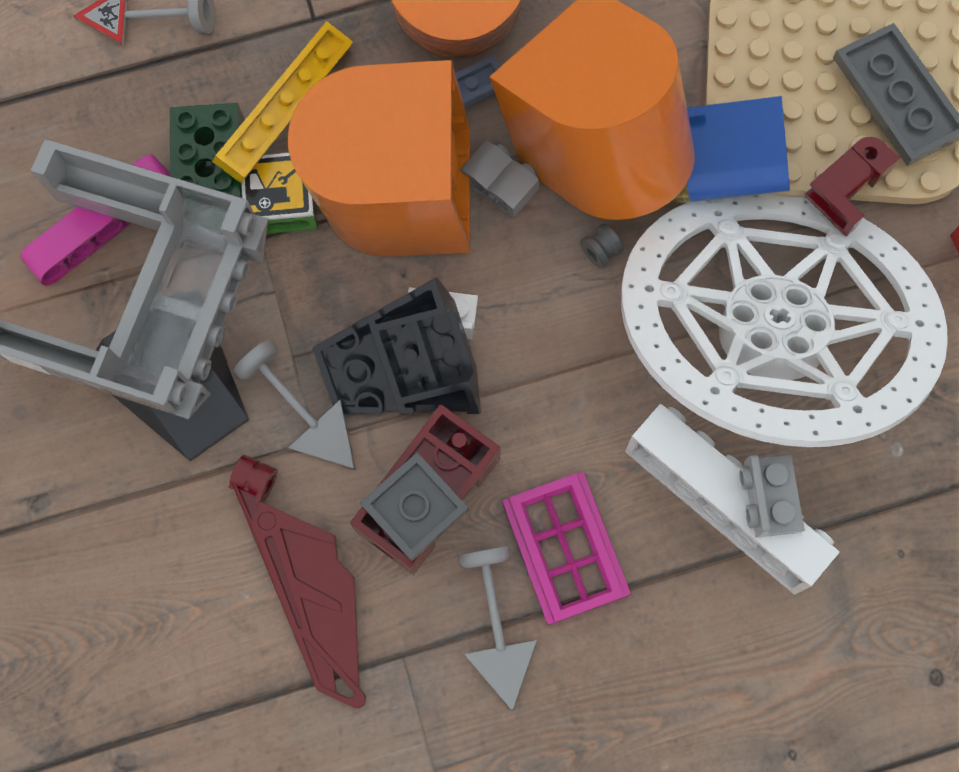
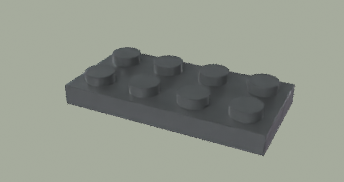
(900, 93)

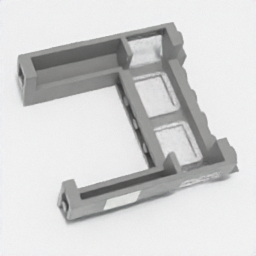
(180, 293)

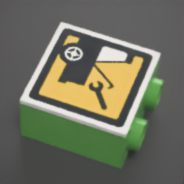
(280, 195)

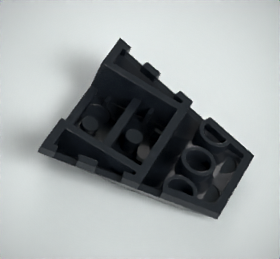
(403, 358)
(209, 424)

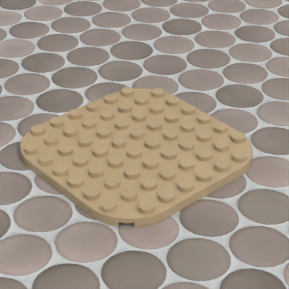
(789, 51)

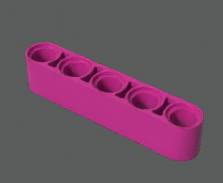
(76, 237)

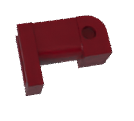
(863, 163)

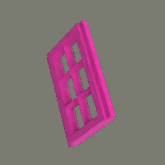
(597, 536)

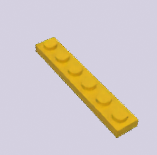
(277, 107)

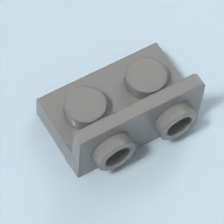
(772, 496)

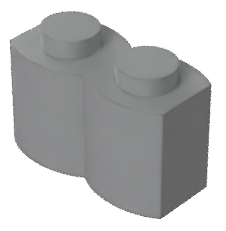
(501, 178)

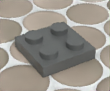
(414, 506)

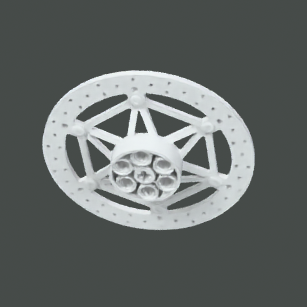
(781, 325)

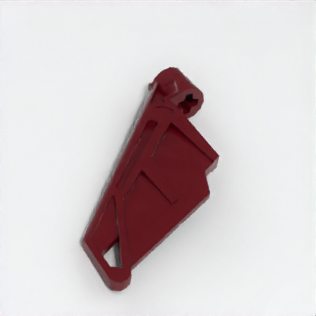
(308, 581)

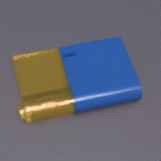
(737, 150)

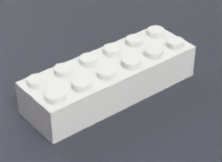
(712, 488)

